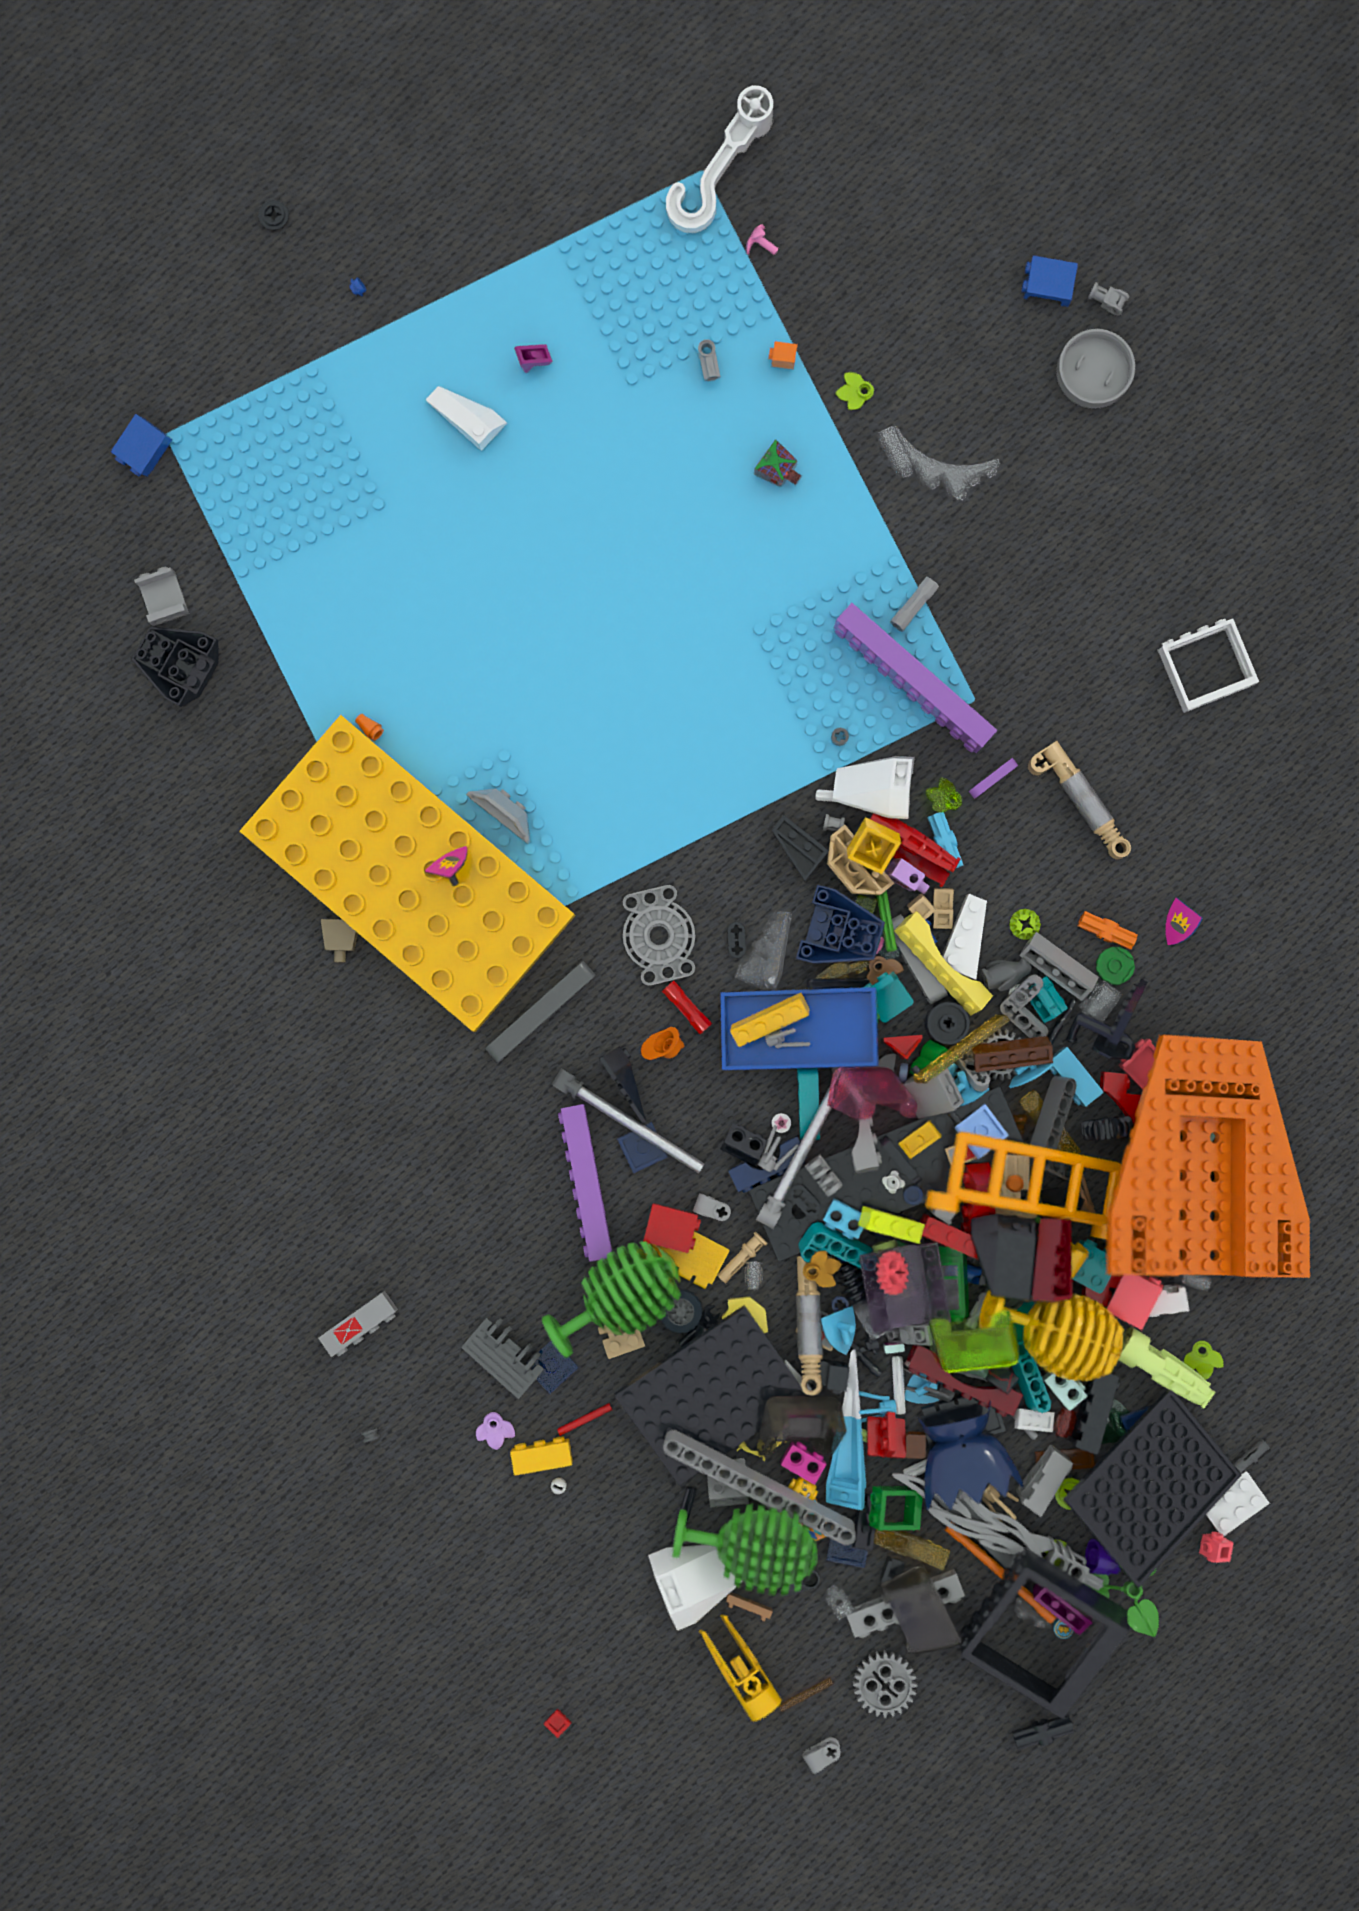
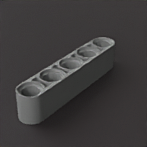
(926, 980)

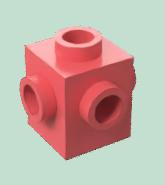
(1216, 1547)

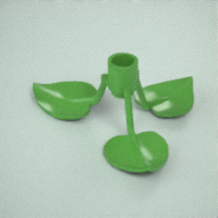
(1142, 1616)

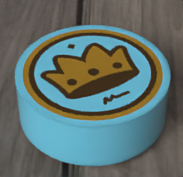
(1061, 1629)

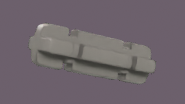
(974, 1315)

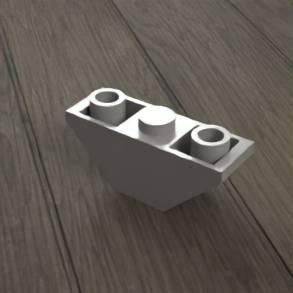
(913, 1334)

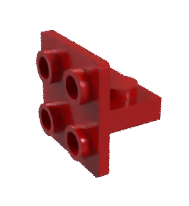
(886, 1436)

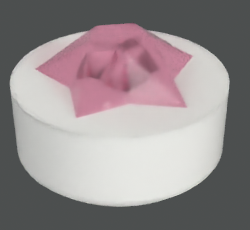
(782, 1122)

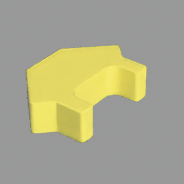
(754, 1308)

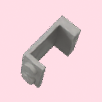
(162, 596)
(936, 1096)

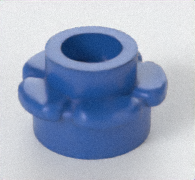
(357, 286)

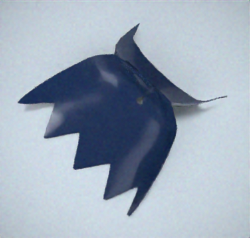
(968, 1468)

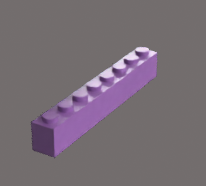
(586, 1181)

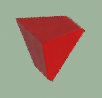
(903, 1045)

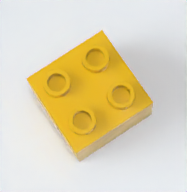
(873, 845)

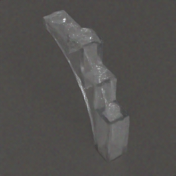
(954, 478)

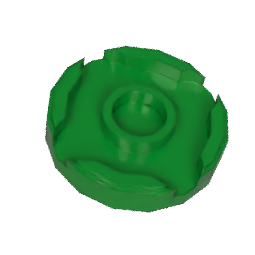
(1108, 966)

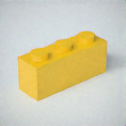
(541, 1456)

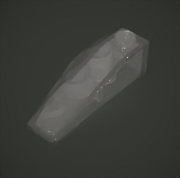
(766, 961)

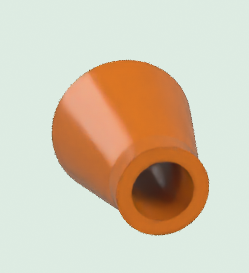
(369, 727)

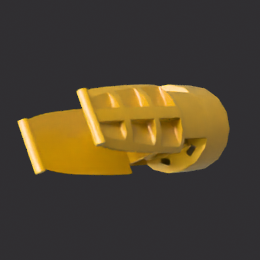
(761, 1697)

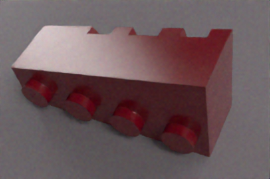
(1053, 1261)

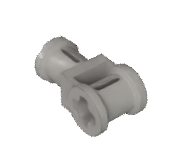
(1109, 298)

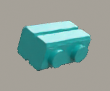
(1048, 1001)

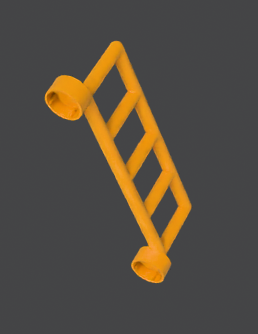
(954, 1194)

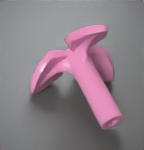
(757, 237)

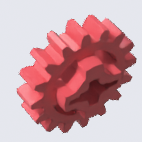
(892, 1273)

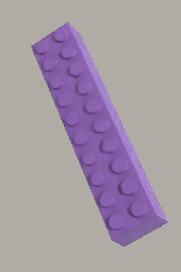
(913, 678)

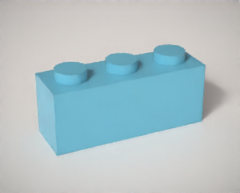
(1068, 1066)

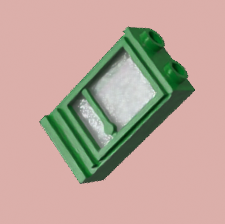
(956, 1282)

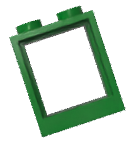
(912, 1508)

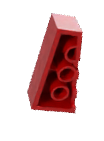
(976, 1179)

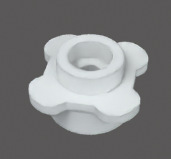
(887, 1181)

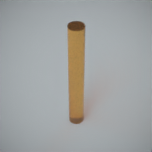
(805, 1694)

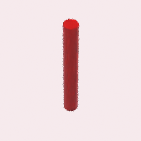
(584, 1419)

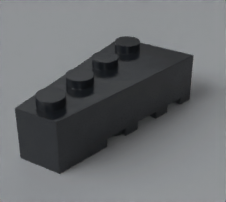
(1094, 1413)

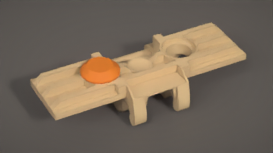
(1014, 1180)

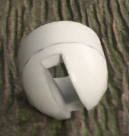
(559, 1482)

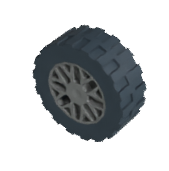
(685, 1313)

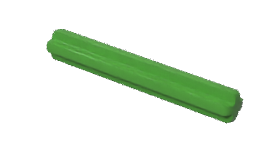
(885, 915)

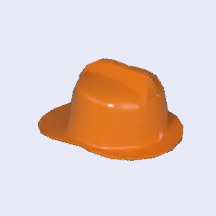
(662, 1044)

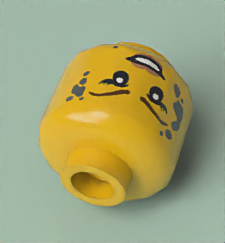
(803, 1487)

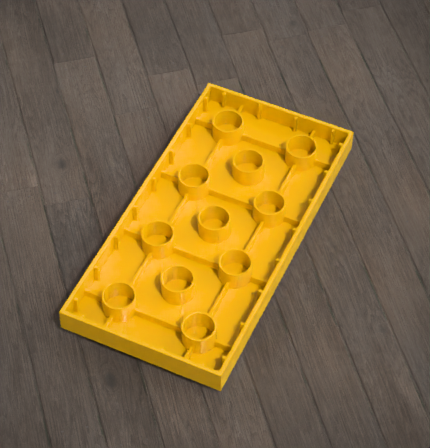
(360, 843)

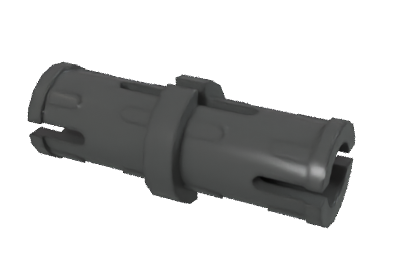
(1251, 1455)

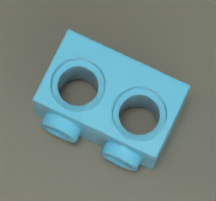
(848, 1214)

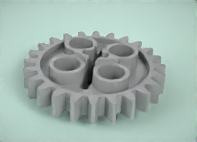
(872, 1695)

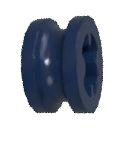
(843, 1299)

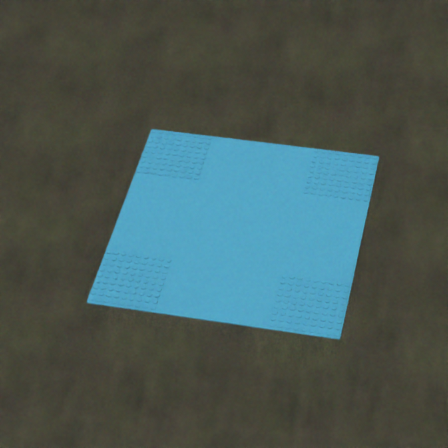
(601, 588)

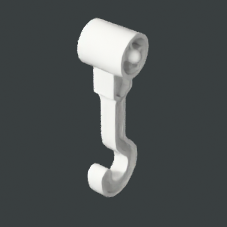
(750, 122)

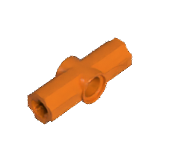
(1108, 930)

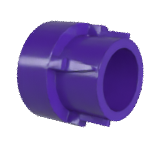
(1098, 1560)

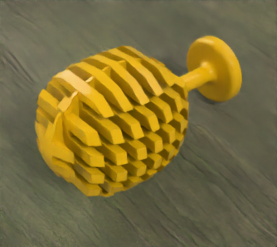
(1066, 1337)

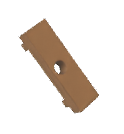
(742, 1602)

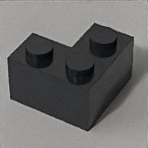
(833, 1376)

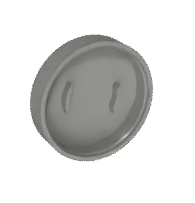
(1095, 368)

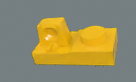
(919, 1139)

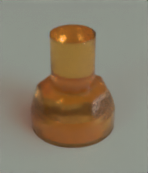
(1020, 1120)

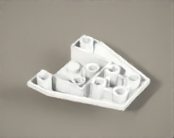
(876, 786)
(691, 1582)

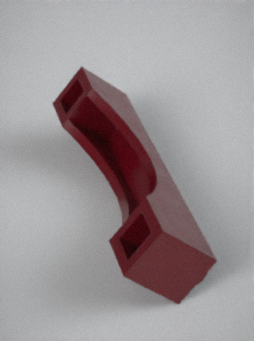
(926, 1361)

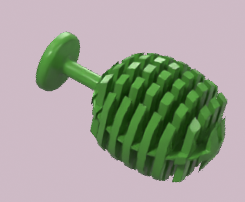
(622, 1294)
(758, 1548)

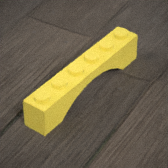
(917, 936)

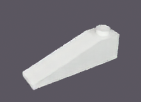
(470, 418)

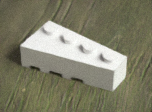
(965, 939)

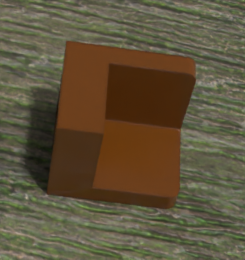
(915, 1444)

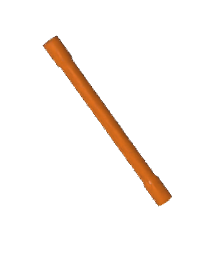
(998, 1570)

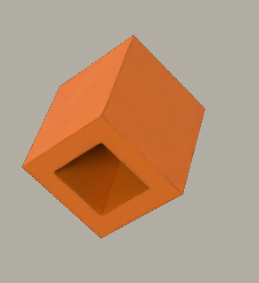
(783, 355)

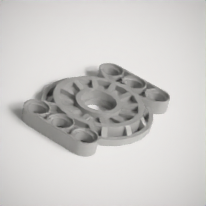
(658, 915)

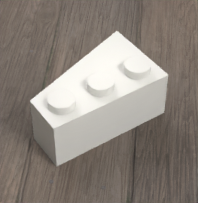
(1170, 1301)

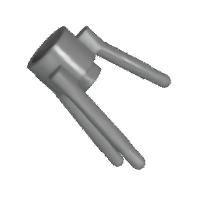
(775, 1039)
(767, 1160)

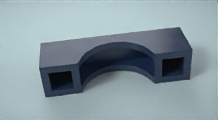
(745, 1176)

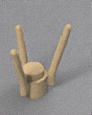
(992, 1495)

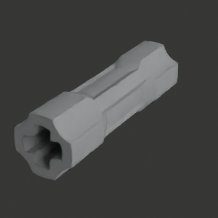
(914, 604)

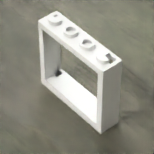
(1238, 648)

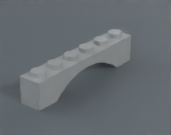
(864, 1153)

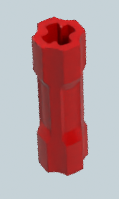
(687, 1008)

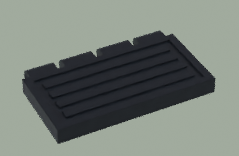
(964, 1410)

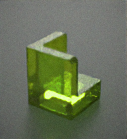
(867, 903)

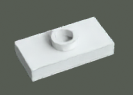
(1033, 1420)

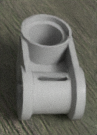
(708, 1207)
(820, 1756)

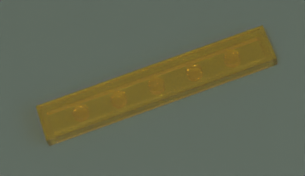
(960, 1049)

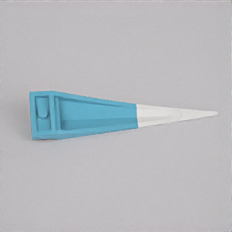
(847, 1470)

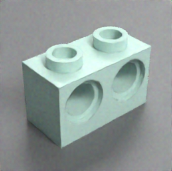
(1061, 1390)

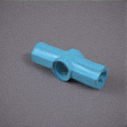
(943, 835)

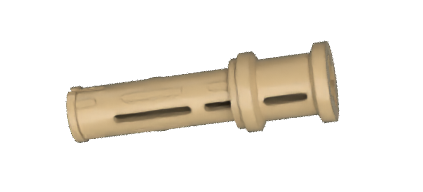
(748, 1251)

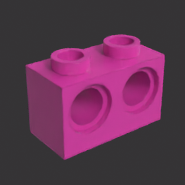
(800, 1466)

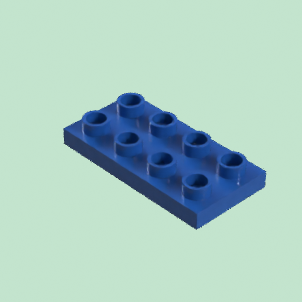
(839, 1029)

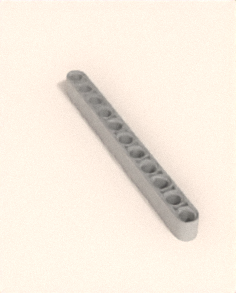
(753, 1480)

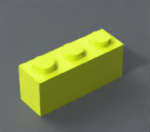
(891, 1224)

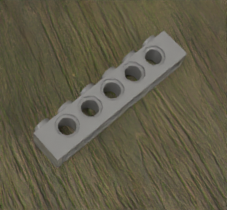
(876, 1606)

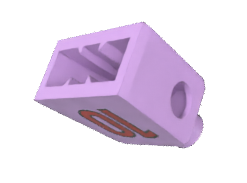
(900, 872)

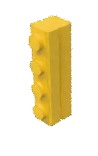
(770, 1019)

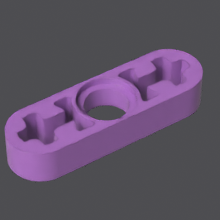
(993, 778)

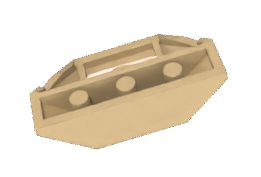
(852, 874)

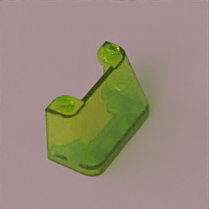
(977, 1347)

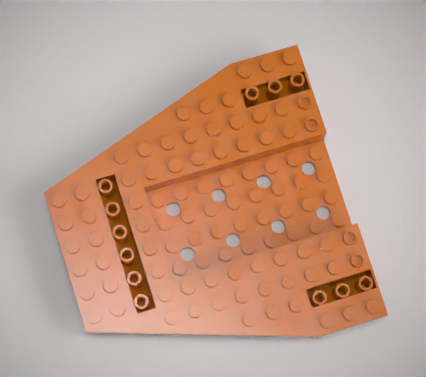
(1256, 1192)

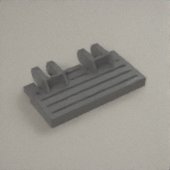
(501, 1358)

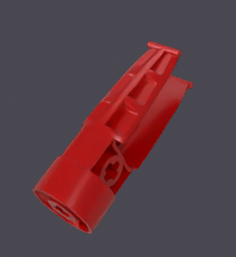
(920, 850)

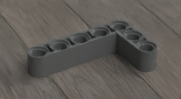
(1052, 1121)

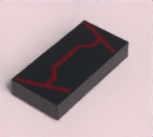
(1002, 1379)

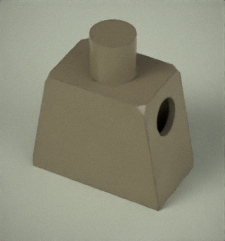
(338, 938)

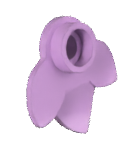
(494, 1433)

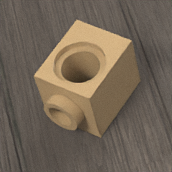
(922, 906)

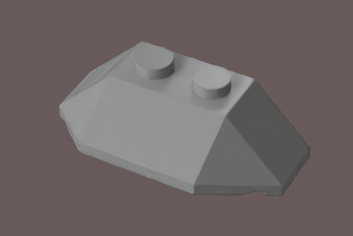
(504, 810)

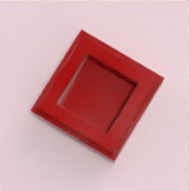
(557, 1723)

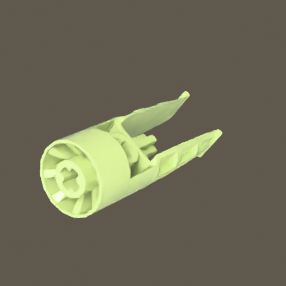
(1164, 1368)

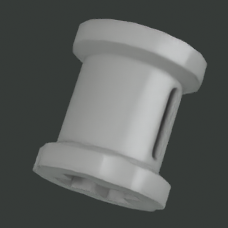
(833, 823)

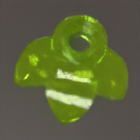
(942, 795)

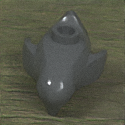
(1004, 974)

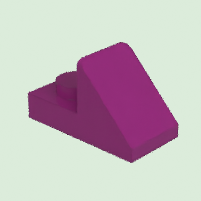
(533, 356)

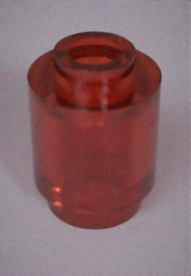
(1065, 1422)

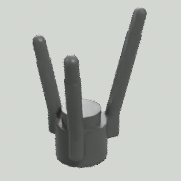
(941, 1392)

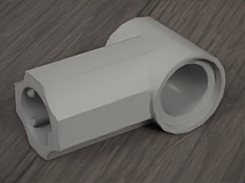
(708, 361)

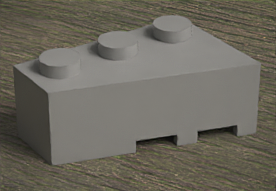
(1044, 1480)

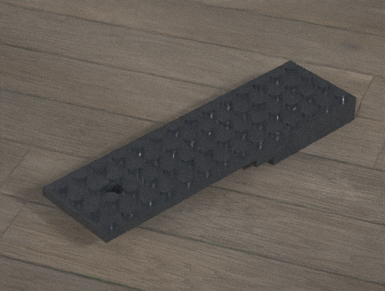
(867, 1188)

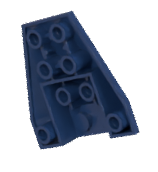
(840, 930)

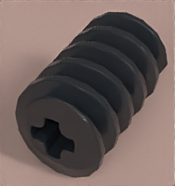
(853, 1282)

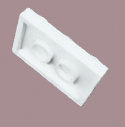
(1237, 1505)

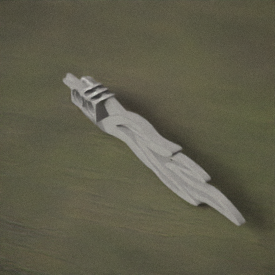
(988, 1537)

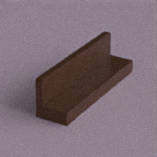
(1012, 1054)

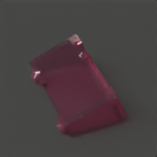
(861, 1088)

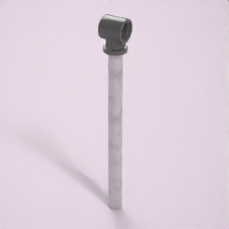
(569, 1084)

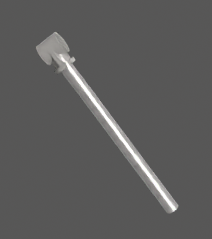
(772, 1210)

